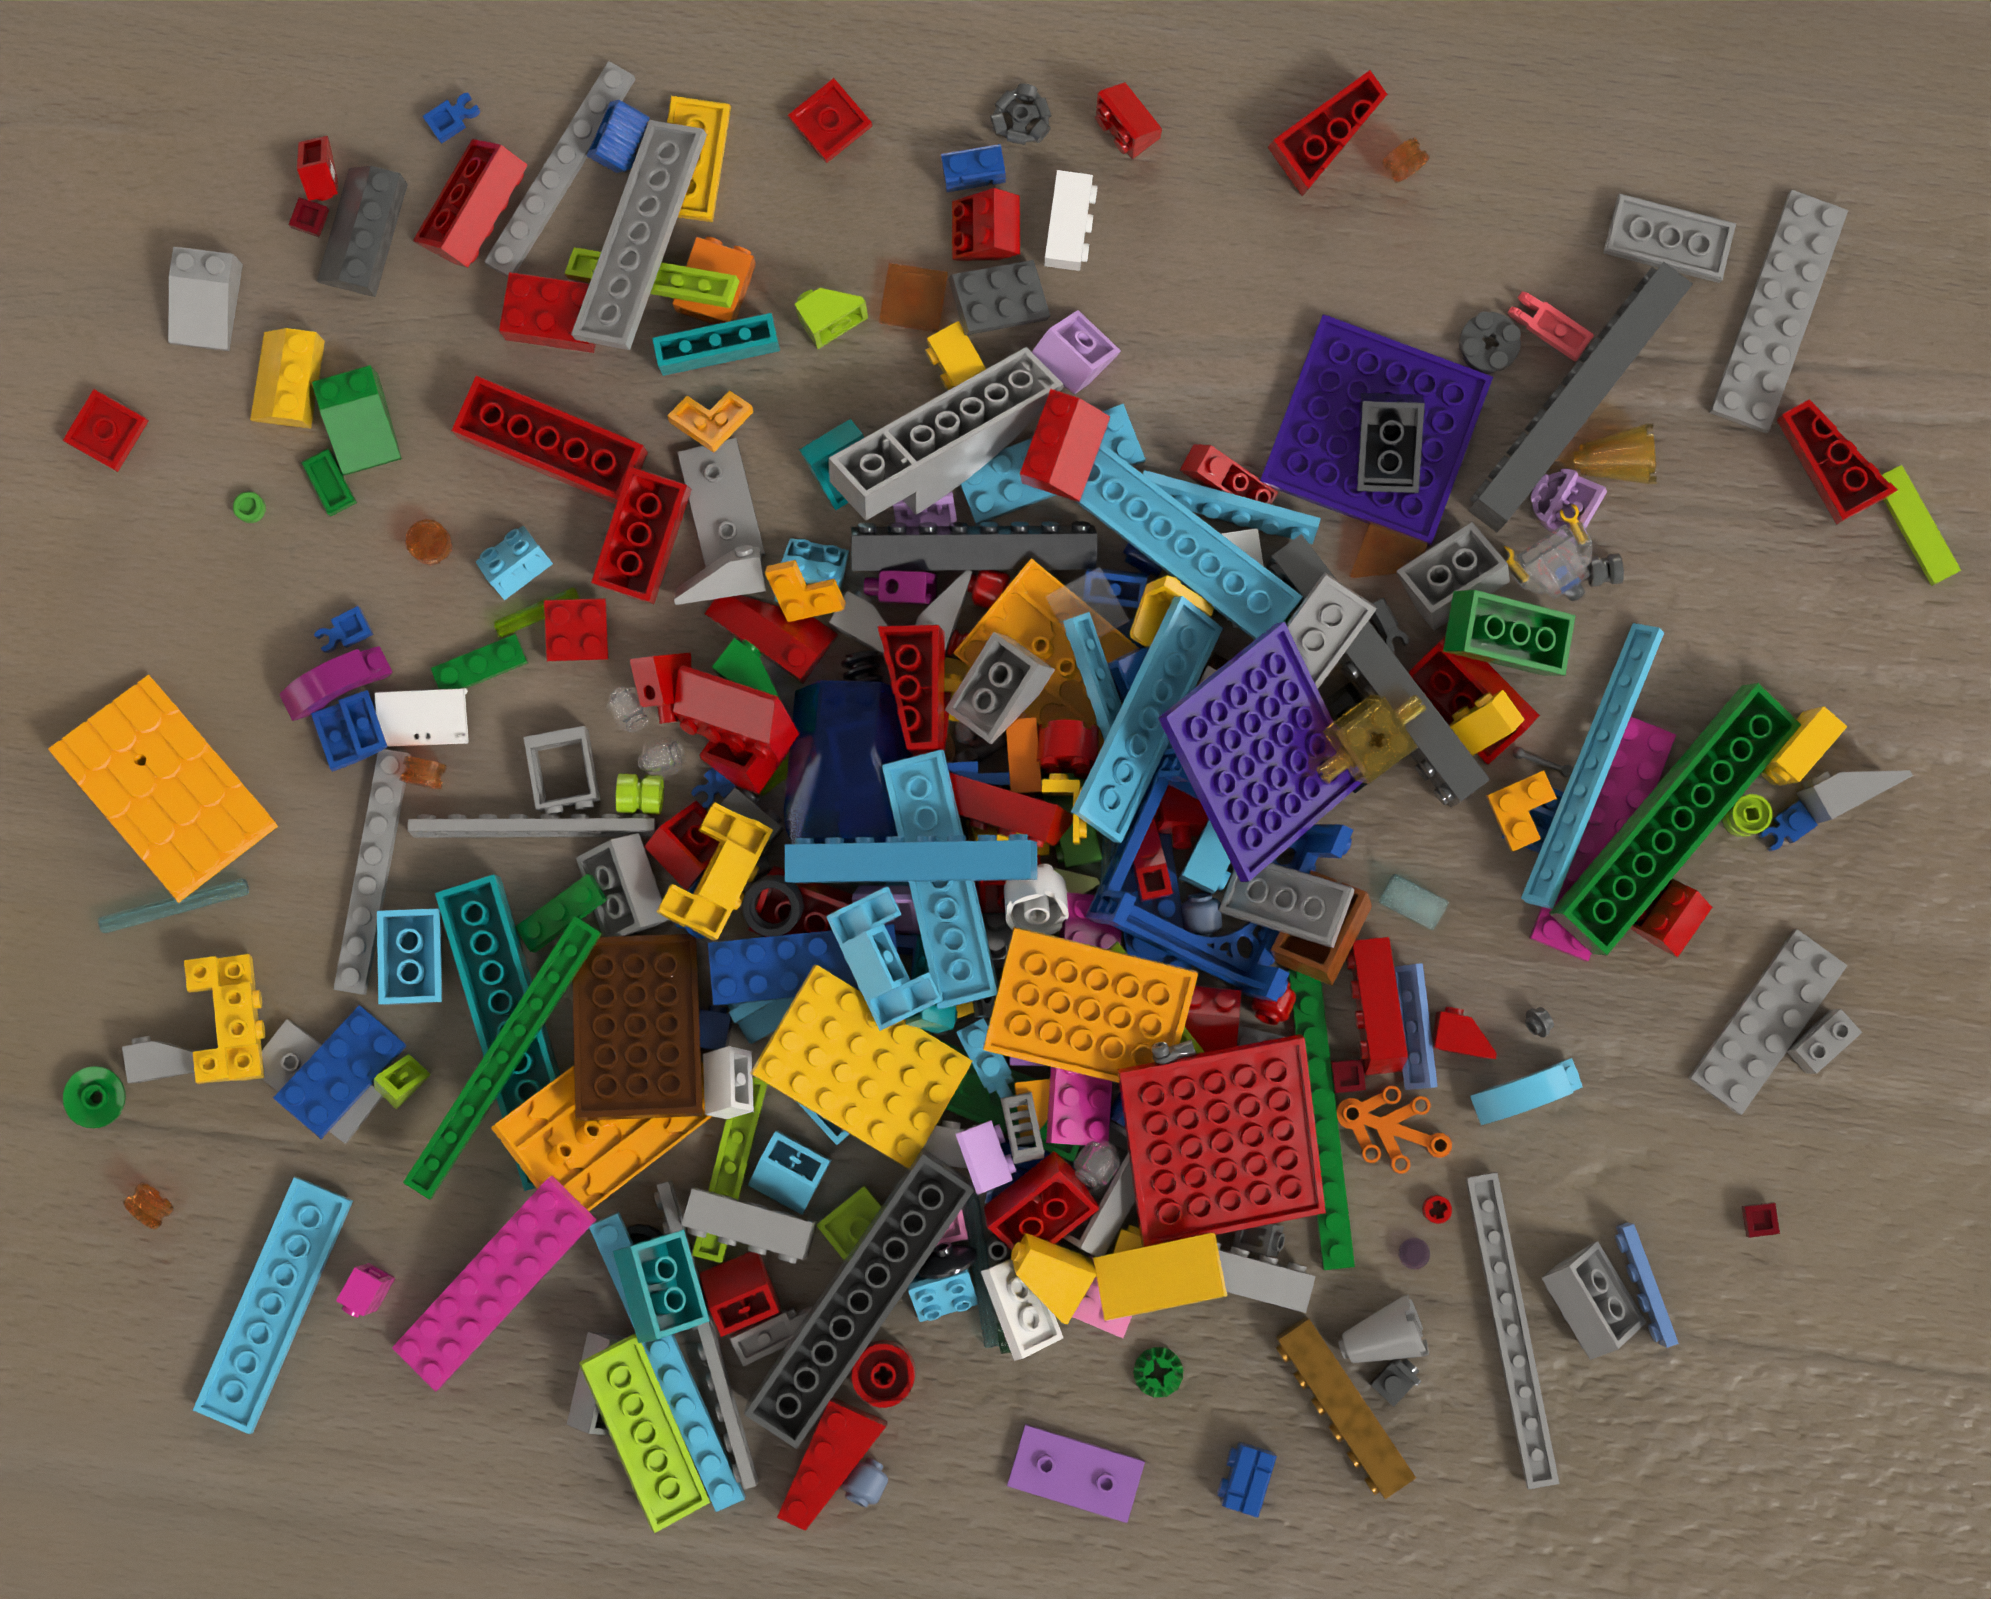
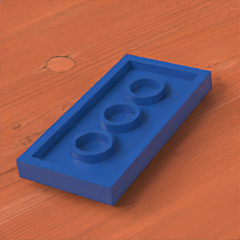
(339, 1072)

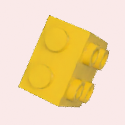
(1154, 606)
(1061, 786)

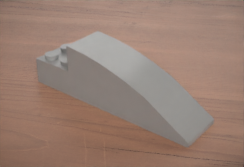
(944, 439)

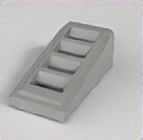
(1026, 1154)

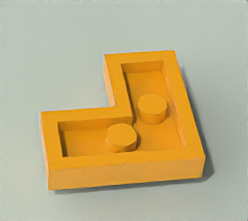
(711, 426)
(802, 599)
(1512, 808)

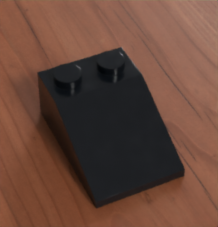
(1390, 442)

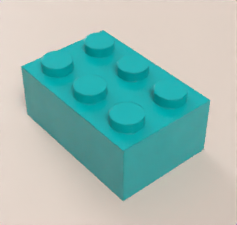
(661, 1286)

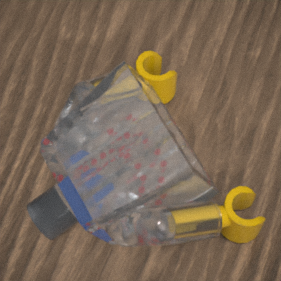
(1555, 562)

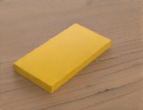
(704, 184)
(1160, 1276)

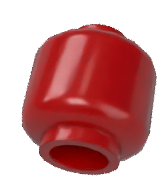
(988, 587)
(1274, 1012)

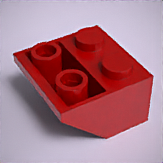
(1126, 119)
(986, 226)
(1672, 917)
(739, 1293)

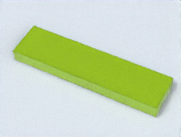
(1919, 528)

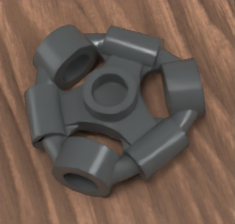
(1022, 115)

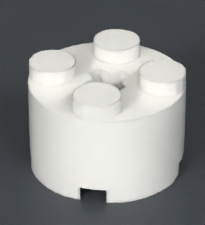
(1038, 903)

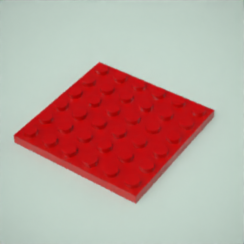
(1222, 1140)

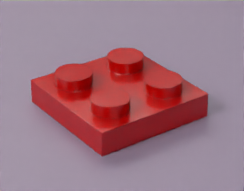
(830, 120)
(105, 430)
(576, 629)

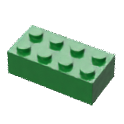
(1509, 633)

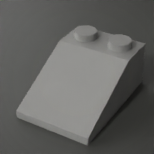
(202, 298)
(998, 687)
(1833, 795)

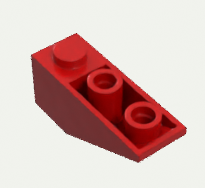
(1219, 472)
(1151, 867)

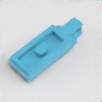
(989, 1066)

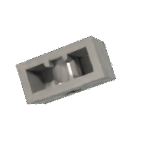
(1823, 1041)

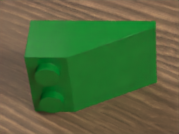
(357, 419)
(743, 666)

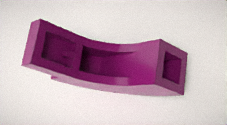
(333, 678)

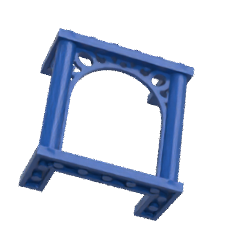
(1117, 908)

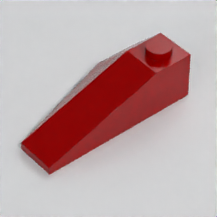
(789, 645)

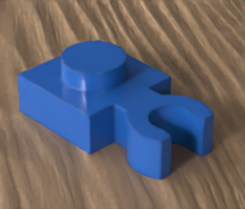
(447, 119)
(348, 628)
(716, 784)
(1790, 823)

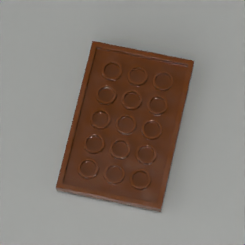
(637, 1029)

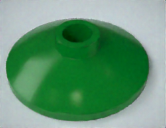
(79, 1099)

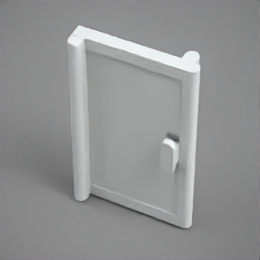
(432, 715)

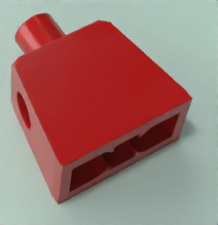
(657, 681)
(1180, 816)

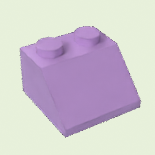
(1075, 351)
(985, 1156)

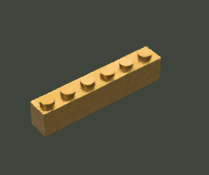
(1345, 1407)

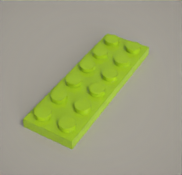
(644, 1432)

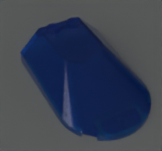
(838, 759)

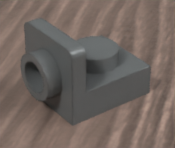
(1261, 1239)
(1396, 1380)

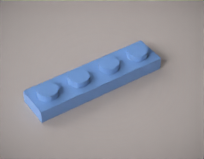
(1419, 1068)
(1650, 1297)

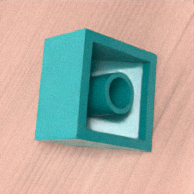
(818, 452)

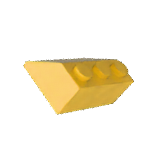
(285, 377)

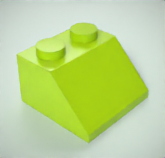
(829, 314)

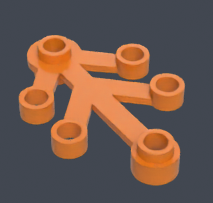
(1387, 1127)

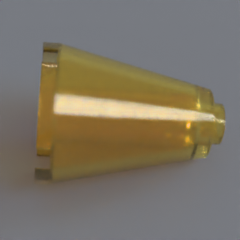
(1620, 456)

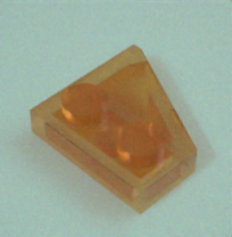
(1385, 552)

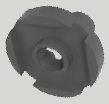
(1486, 325)

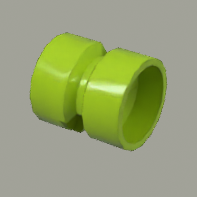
(639, 794)
(1748, 816)

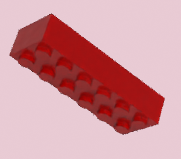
(547, 439)

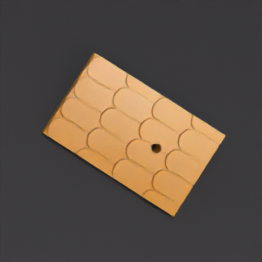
(1029, 620)
(163, 788)
(586, 1156)

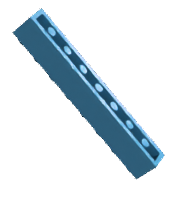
(911, 861)

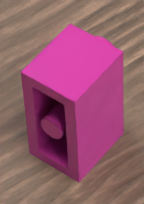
(364, 1290)

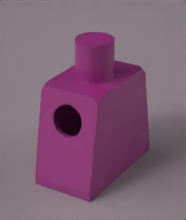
(913, 587)

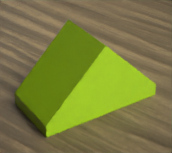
(400, 1080)

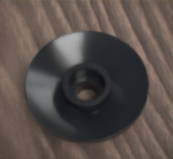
(948, 1260)

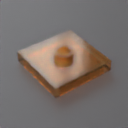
(913, 297)

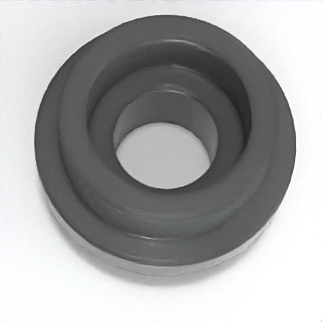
(1539, 1021)

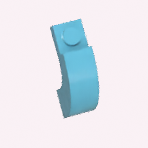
(1526, 1092)

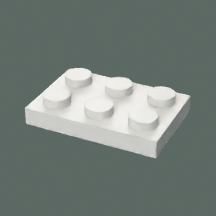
(1022, 1315)

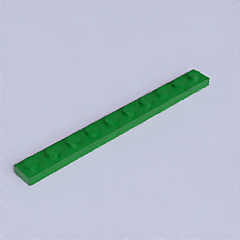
(1311, 1022)
(502, 1058)

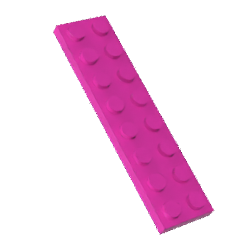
(1626, 786)
(1080, 1102)
(494, 1283)

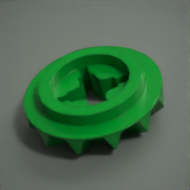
(1144, 1366)

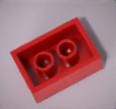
(543, 311)

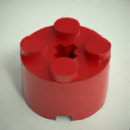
(1067, 748)
(899, 1383)

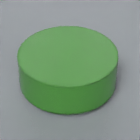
(249, 507)

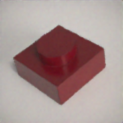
(309, 217)
(1348, 1076)
(1760, 1219)

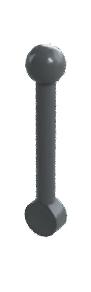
(1565, 770)

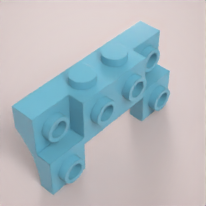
(876, 962)

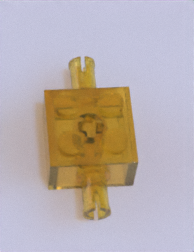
(1352, 734)

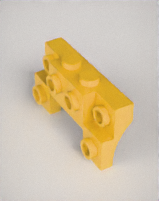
(725, 875)
(235, 1018)

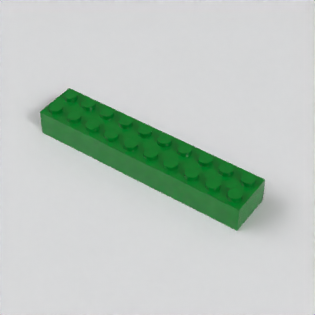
(1675, 819)

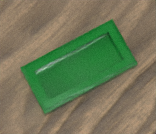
(329, 482)

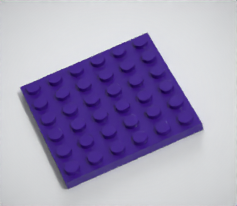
(1320, 430)
(1254, 750)

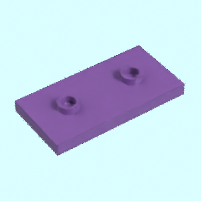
(1076, 1473)

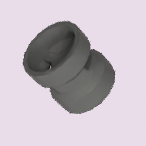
(1606, 570)

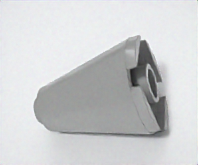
(1386, 1335)

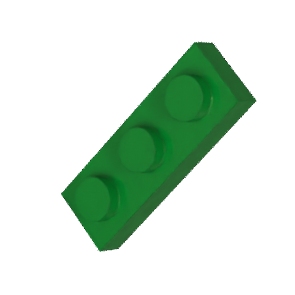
(480, 664)
(558, 913)

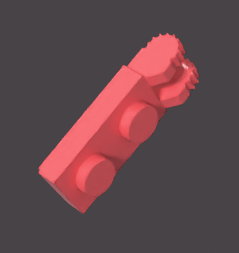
(1552, 326)

